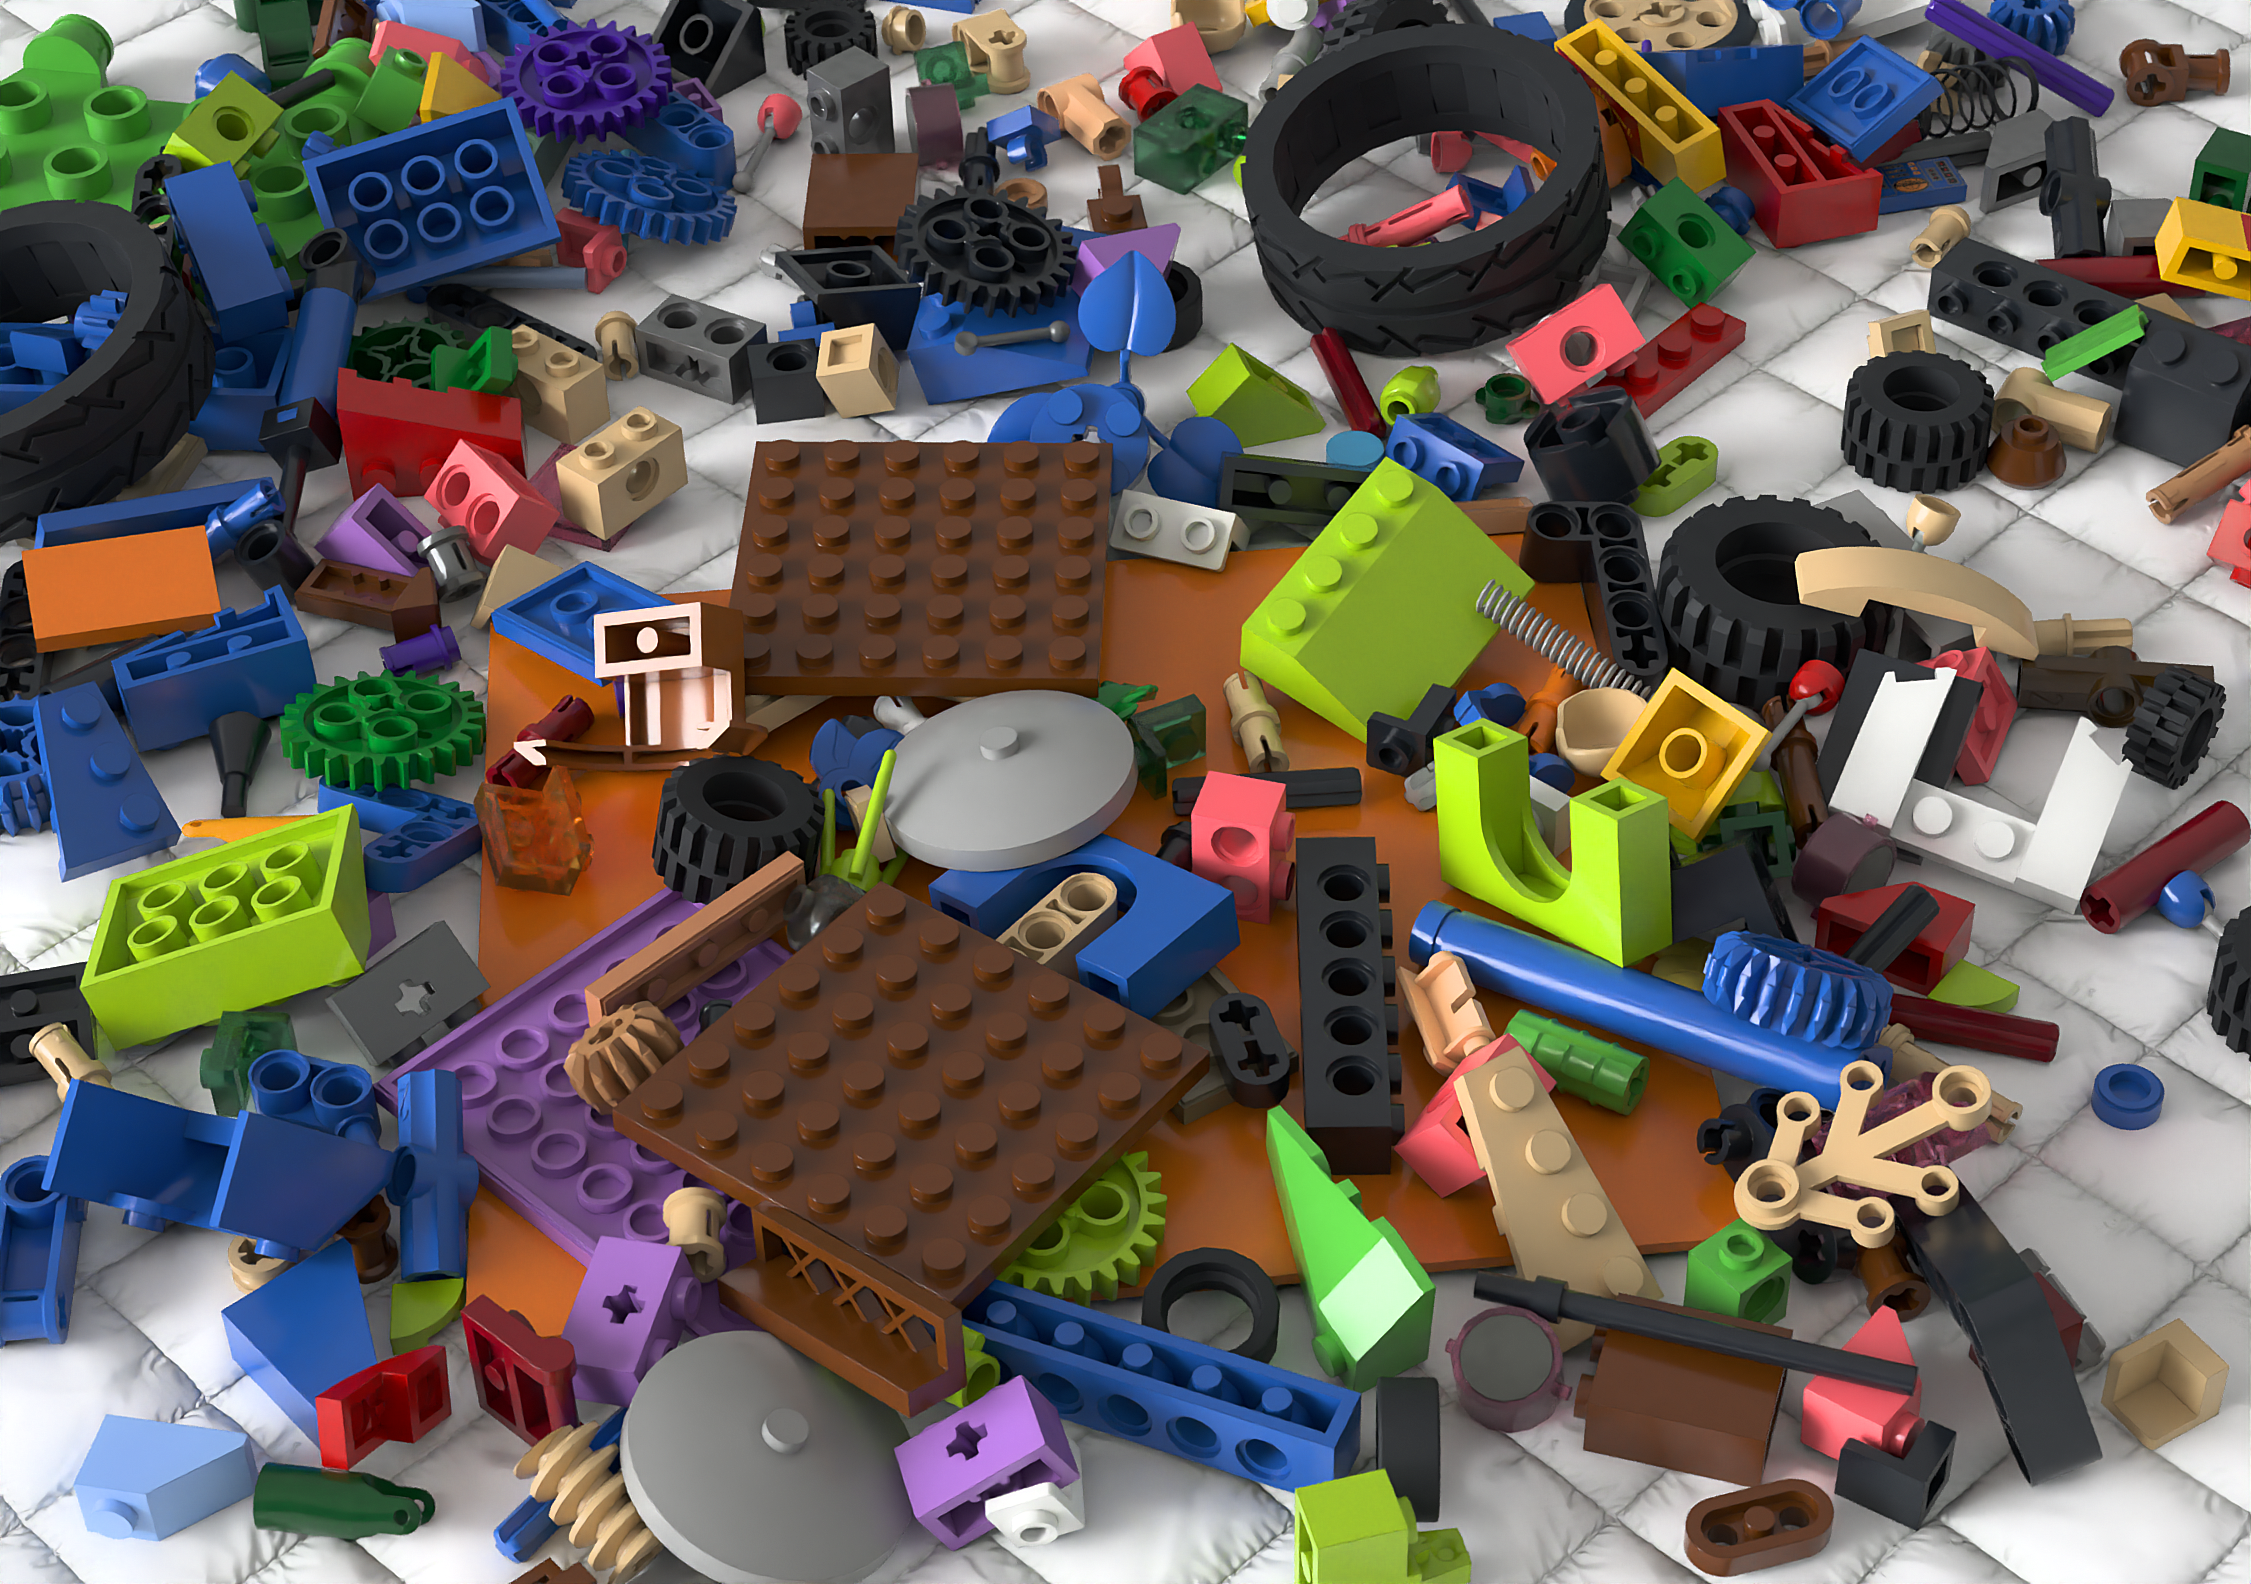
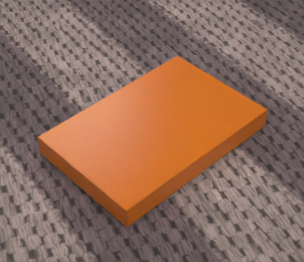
(121, 588)

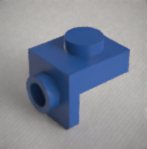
(1493, 198)

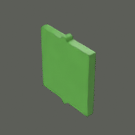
(2094, 342)

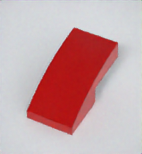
(384, 1402)

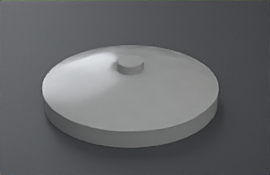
(1009, 780)
(764, 1464)

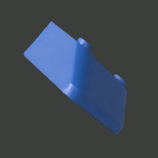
(211, 1170)

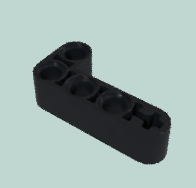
(1609, 555)

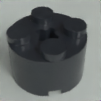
(1594, 448)

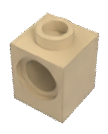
(858, 371)

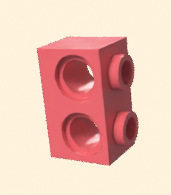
(491, 502)
(1244, 841)

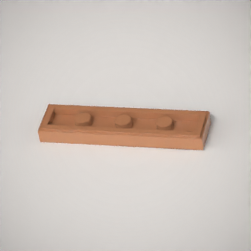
(700, 943)

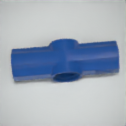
(432, 1177)

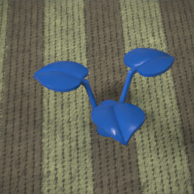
(1135, 312)

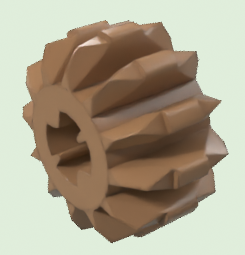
(621, 1054)

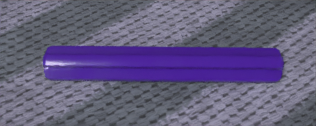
(2001, 42)

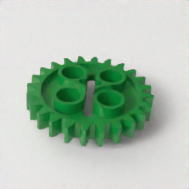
(383, 730)

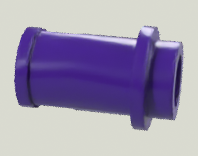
(422, 653)

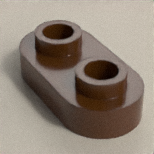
(1754, 1530)

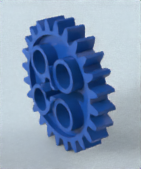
(648, 197)

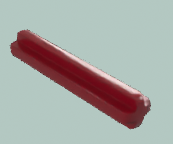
(1347, 383)
(1975, 1027)

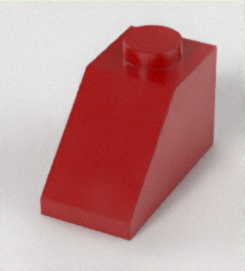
(1925, 959)

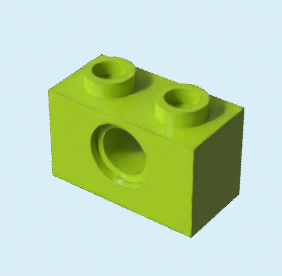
(227, 126)

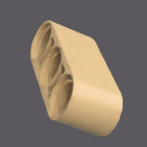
(1065, 922)

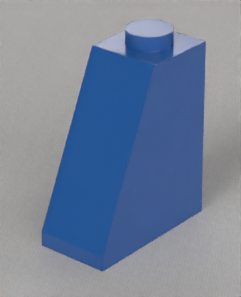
(303, 1333)

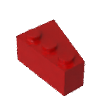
(1793, 180)
(408, 432)

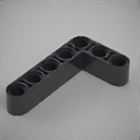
(2010, 1330)

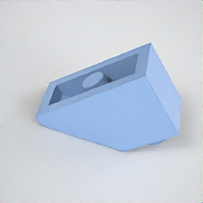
(444, 17)
(160, 1477)

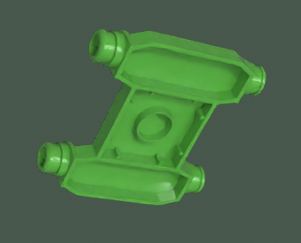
(86, 140)

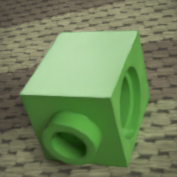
(393, 90)
(1739, 1275)

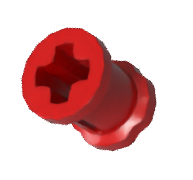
(1145, 92)

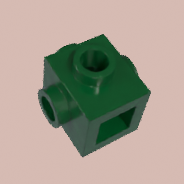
(1770, 829)

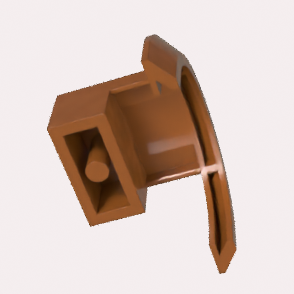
(680, 691)

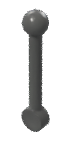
(967, 342)

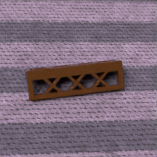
(847, 1325)

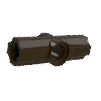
(2103, 685)

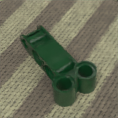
(283, 34)

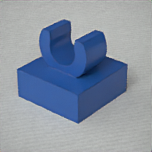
(1024, 135)
(804, 324)

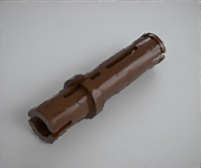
(1797, 772)

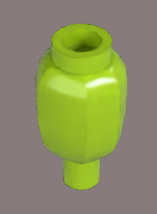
(1410, 392)

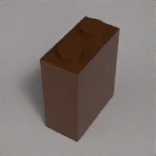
(859, 199)
(1681, 1402)

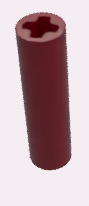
(2123, 275)
(2140, 880)

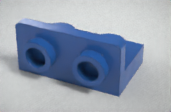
(1450, 455)

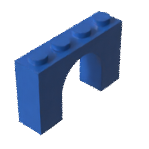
(1160, 947)

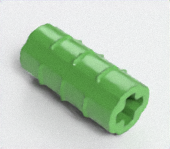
(1583, 1063)

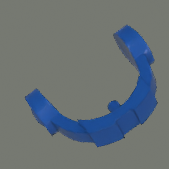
(1505, 706)

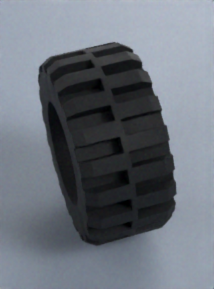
(1736, 605)

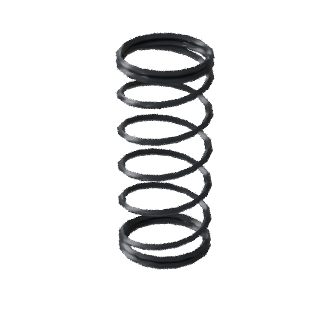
(1995, 66)

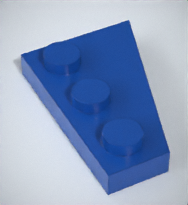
(97, 785)

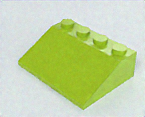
(1381, 604)
(230, 930)

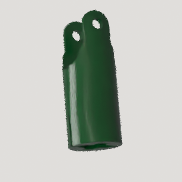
(336, 1503)

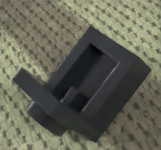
(1408, 745)

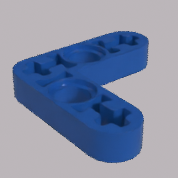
(419, 829)

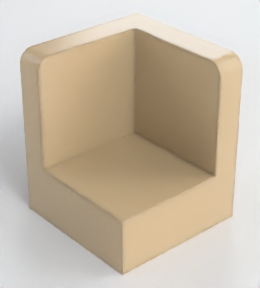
(510, 577)
(2164, 1384)

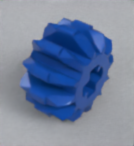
(2038, 21)

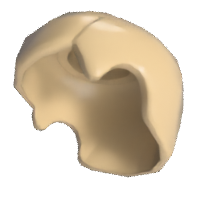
(1217, 21)
(1594, 726)

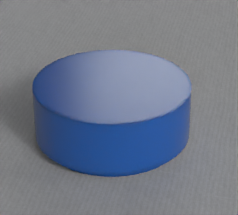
(2127, 1096)

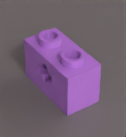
(628, 1316)
(980, 1453)

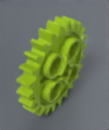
(1098, 1237)

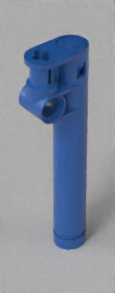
(1635, 1005)

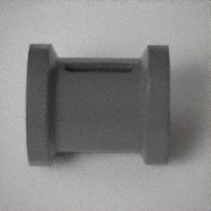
(452, 563)

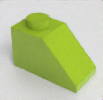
(1254, 400)

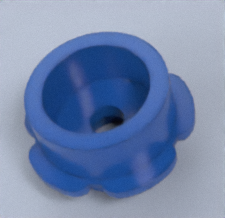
(1733, 208)

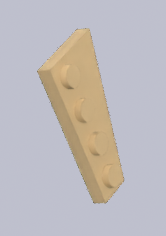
(1546, 1190)

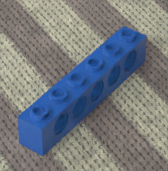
(1170, 1389)

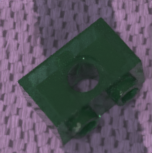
(1190, 139)

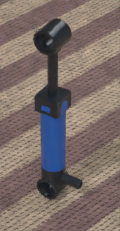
(303, 427)

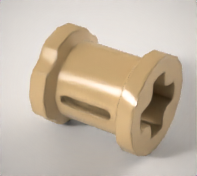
(688, 1224)

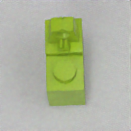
(1365, 1535)

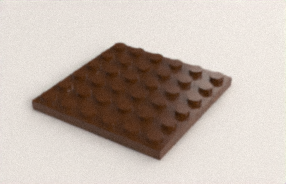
(924, 567)
(914, 1093)

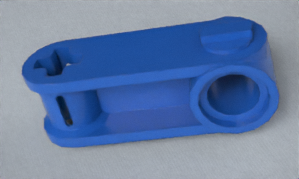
(37, 1254)

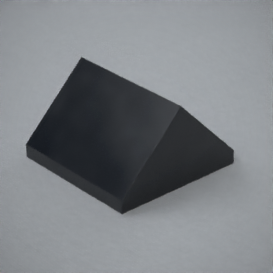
(713, 42)

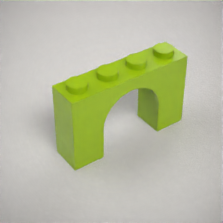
(1493, 851)

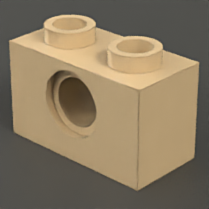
(558, 387)
(622, 472)

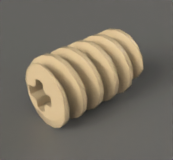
(591, 1497)

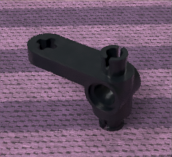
(1745, 1136)

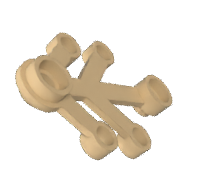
(1859, 1157)

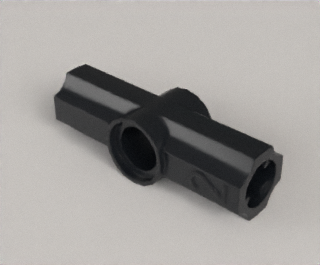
(2073, 190)

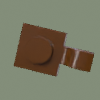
(1112, 210)

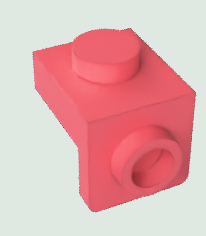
(590, 246)

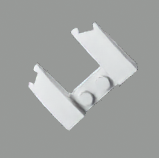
(2034, 860)

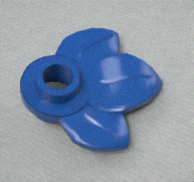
(848, 763)

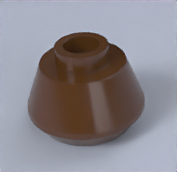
(2027, 454)

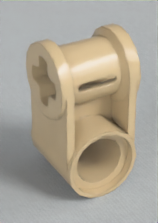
(995, 48)

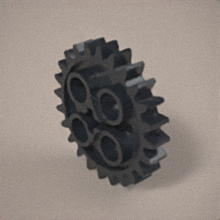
(985, 251)

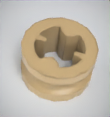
(248, 1276)

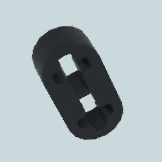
(1260, 1047)

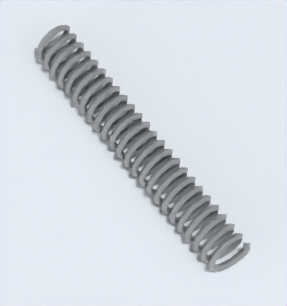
(1543, 647)

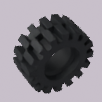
(825, 32)
(2174, 726)

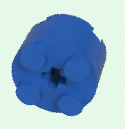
(1099, 409)

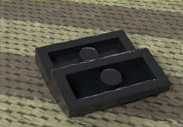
(33, 1002)

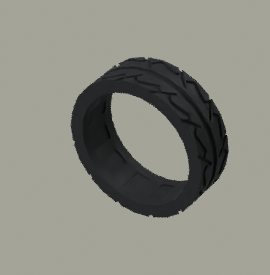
(1409, 86)
(134, 392)

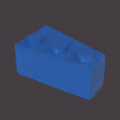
(1732, 74)
(229, 251)
(239, 664)

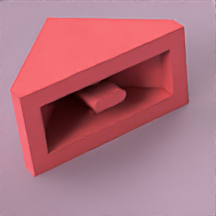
(1177, 58)

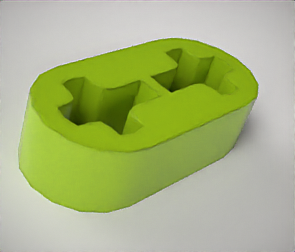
(1685, 472)

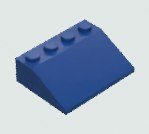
(437, 197)
(998, 368)

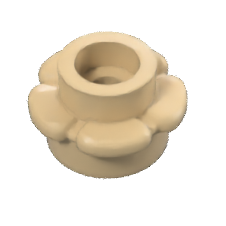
(903, 29)

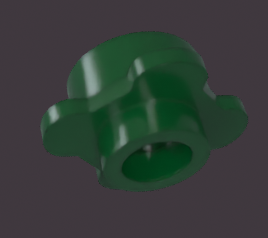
(1507, 399)

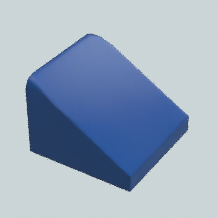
(46, 349)

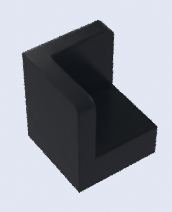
(1893, 1485)

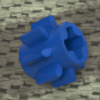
(98, 318)

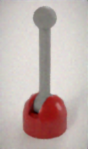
(1805, 691)

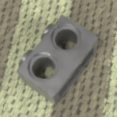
(698, 348)

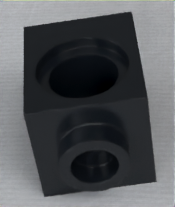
(785, 381)

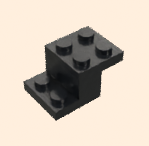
(1725, 886)

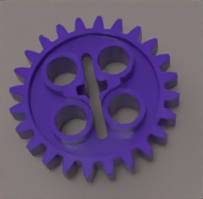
(587, 81)

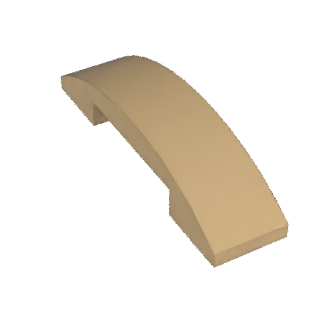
(1850, 576)

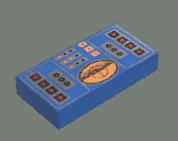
(1920, 185)

